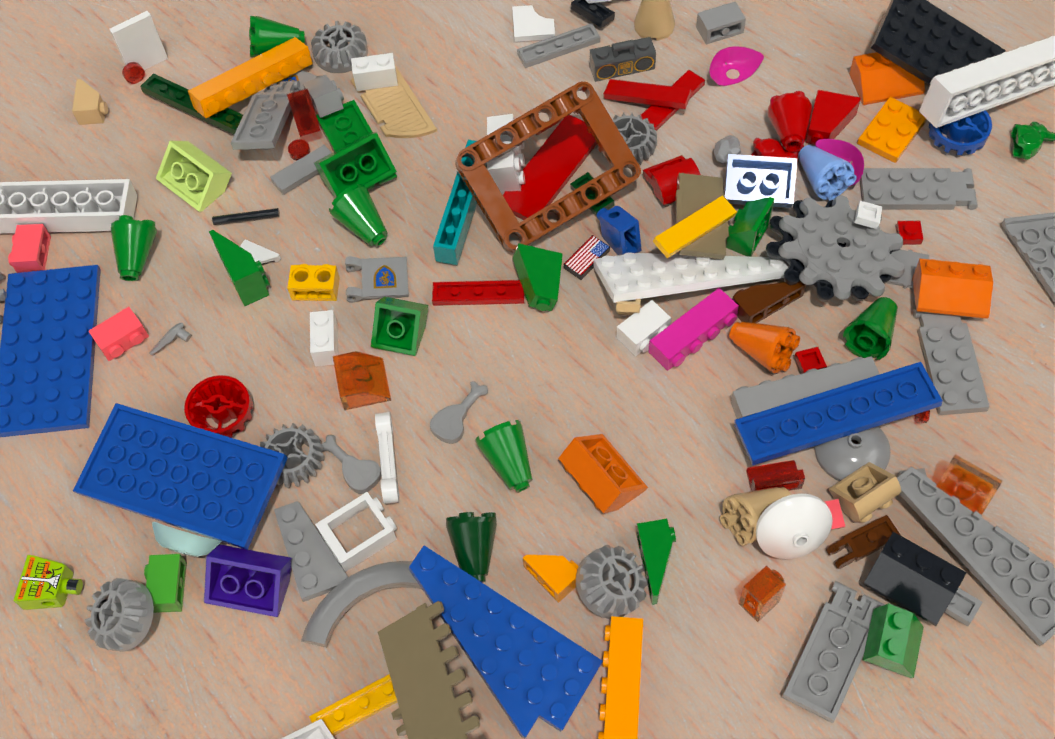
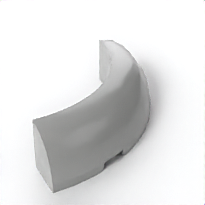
(351, 592)

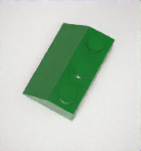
(356, 163)

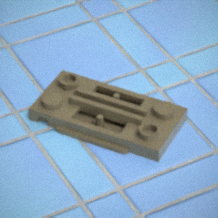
(692, 195)

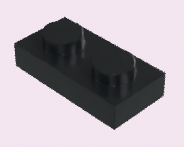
(593, 12)

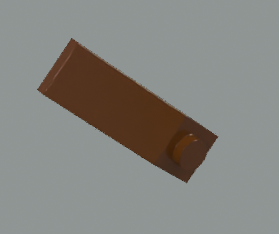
(764, 300)

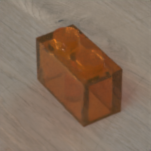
(762, 593)

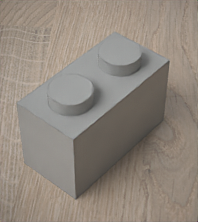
(720, 22)
(324, 95)

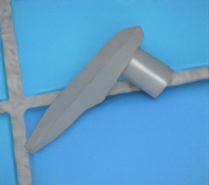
(172, 334)

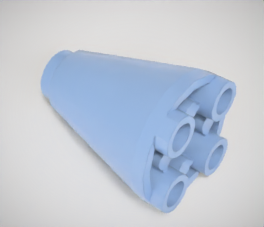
(826, 172)

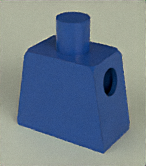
(620, 230)

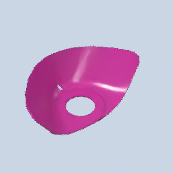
(739, 58)
(845, 151)

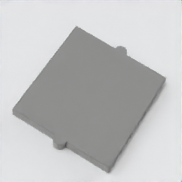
(910, 261)

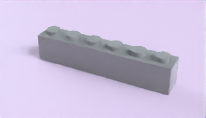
(790, 388)

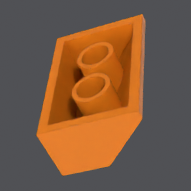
(880, 78)
(953, 288)
(602, 472)

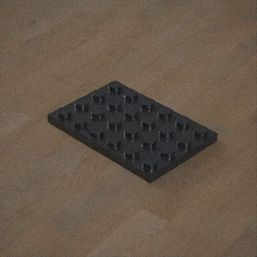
(929, 40)

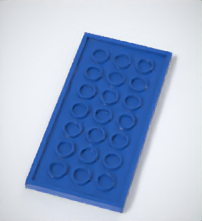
(48, 350)
(181, 475)

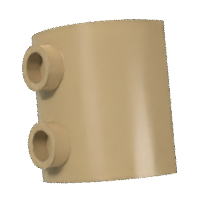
(866, 492)

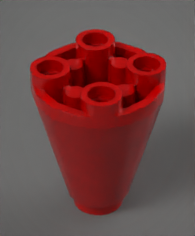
(790, 118)

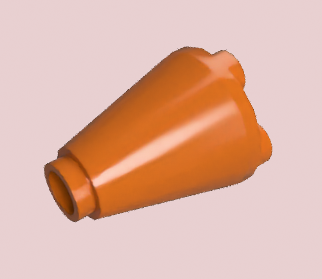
(766, 343)

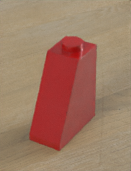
(831, 115)

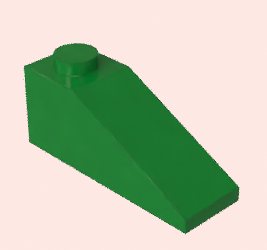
(655, 546)

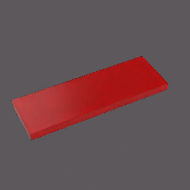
(551, 167)

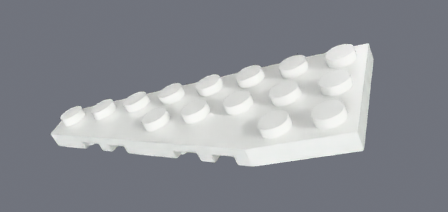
(653, 275)

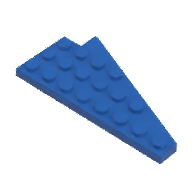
(518, 656)

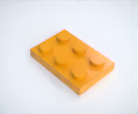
(892, 129)

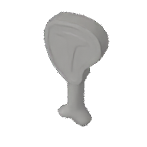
(448, 422)
(358, 474)

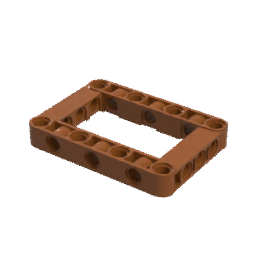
(520, 129)

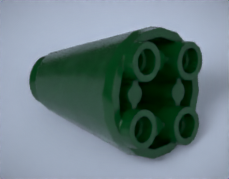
(473, 541)

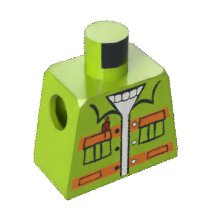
(45, 584)

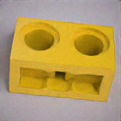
(314, 286)

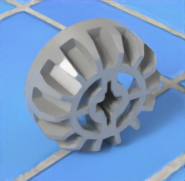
(338, 57)
(599, 590)
(120, 615)

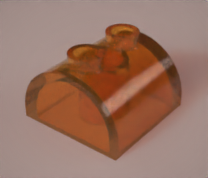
(969, 484)

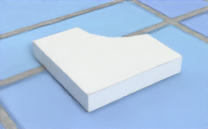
(531, 26)

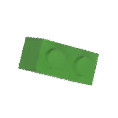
(166, 581)

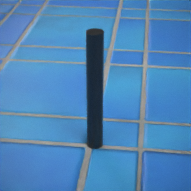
(246, 216)

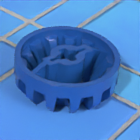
(971, 130)

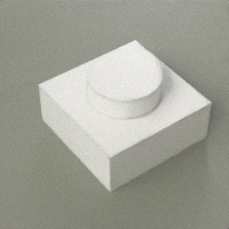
(868, 214)

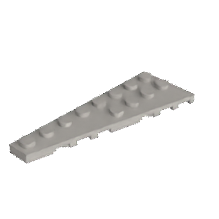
(1036, 242)
(997, 559)

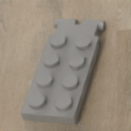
(264, 117)
(918, 188)
(951, 363)
(832, 654)

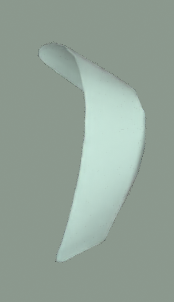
(182, 541)

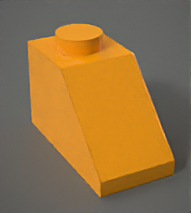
(553, 573)

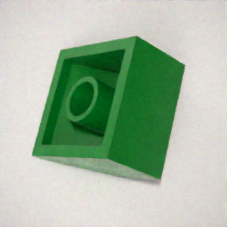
(750, 226)
(398, 325)
(894, 640)

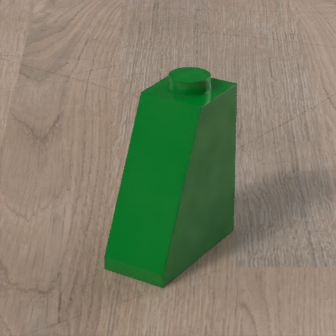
(539, 275)

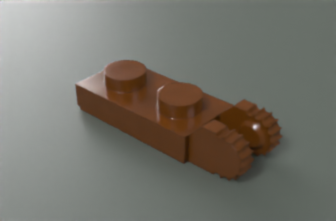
(863, 541)

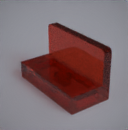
(776, 475)

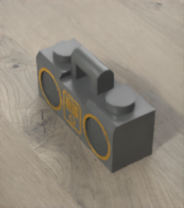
(622, 59)

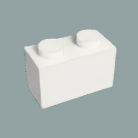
(374, 71)
(642, 327)
(323, 337)

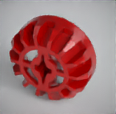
(219, 399)

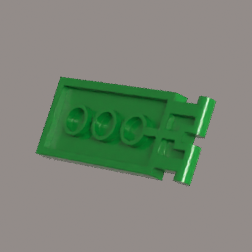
(345, 127)

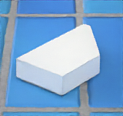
(260, 253)

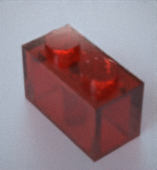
(303, 112)

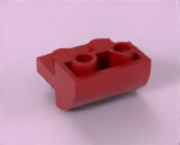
(664, 177)

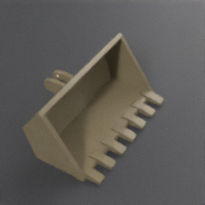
(422, 679)

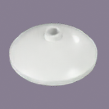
(793, 526)

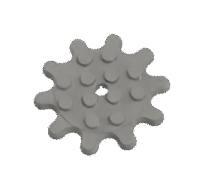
(844, 267)

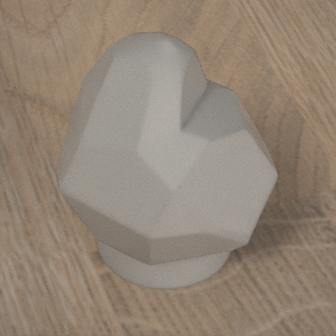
(726, 146)

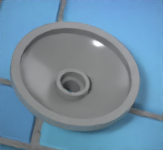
(842, 457)

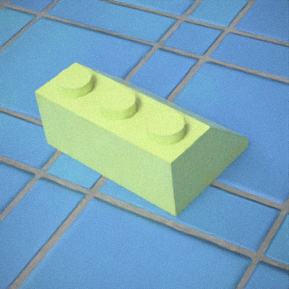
(192, 174)

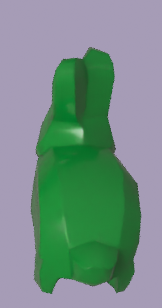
(1029, 139)

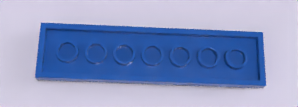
(837, 413)

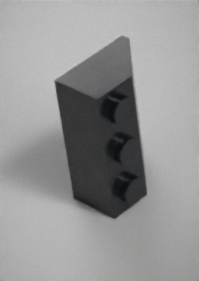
(914, 578)

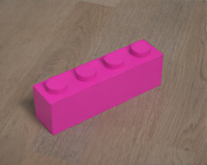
(693, 329)

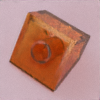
(361, 379)

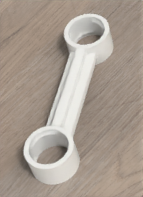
(389, 482)

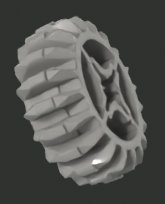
(641, 133)
(290, 442)

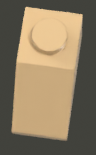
(88, 104)

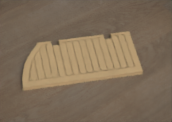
(398, 110)

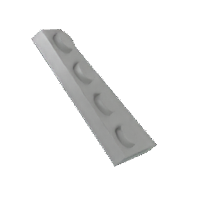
(312, 560)

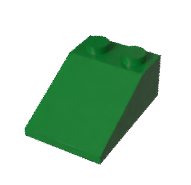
(242, 269)

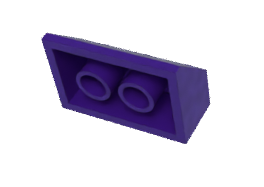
(246, 580)

